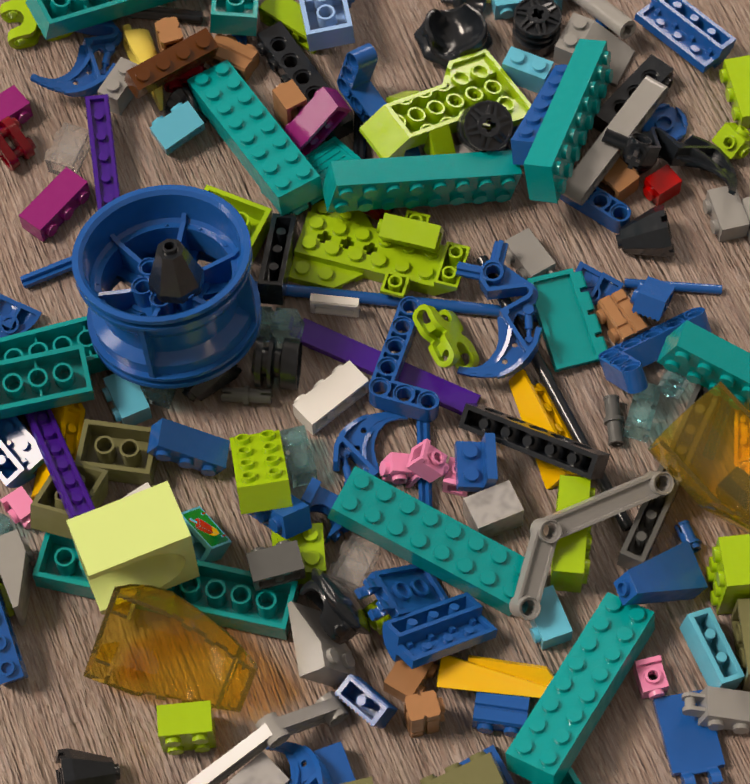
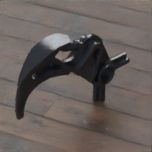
(694, 152)

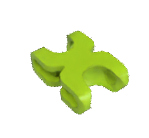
(28, 32)
(445, 337)

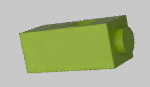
(410, 232)

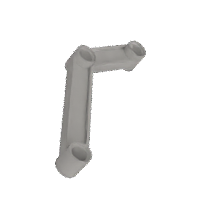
(570, 520)
(273, 732)

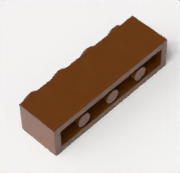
(171, 63)

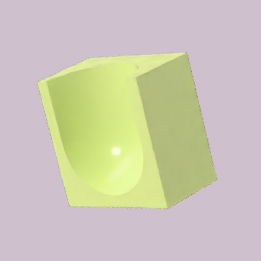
(134, 543)

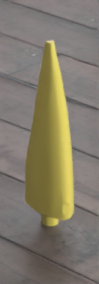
(139, 48)

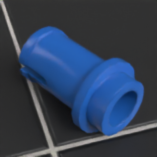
(686, 533)

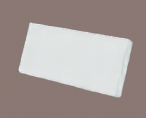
(334, 305)

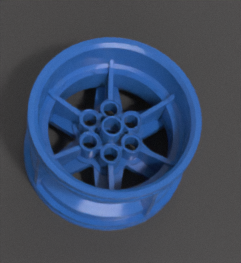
(131, 327)

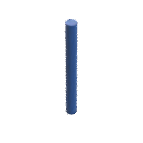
(681, 286)

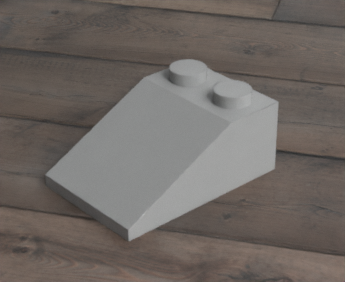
(585, 28)
(16, 571)
(316, 654)

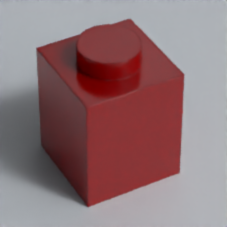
(662, 185)

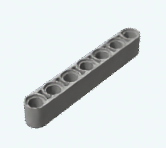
(603, 156)

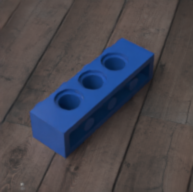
(11, 660)

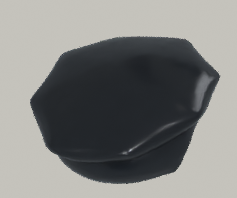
(452, 34)
(341, 612)

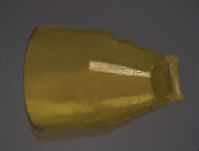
(711, 455)

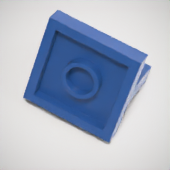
(476, 464)

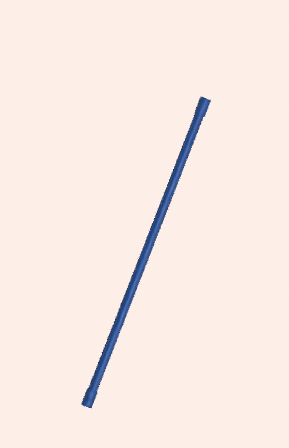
(387, 300)

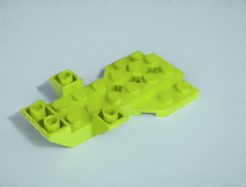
(433, 114)
(391, 264)

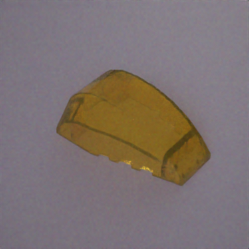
(168, 650)

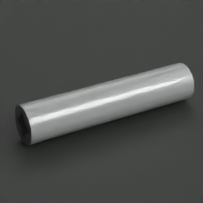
(609, 16)

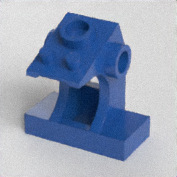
(321, 501)

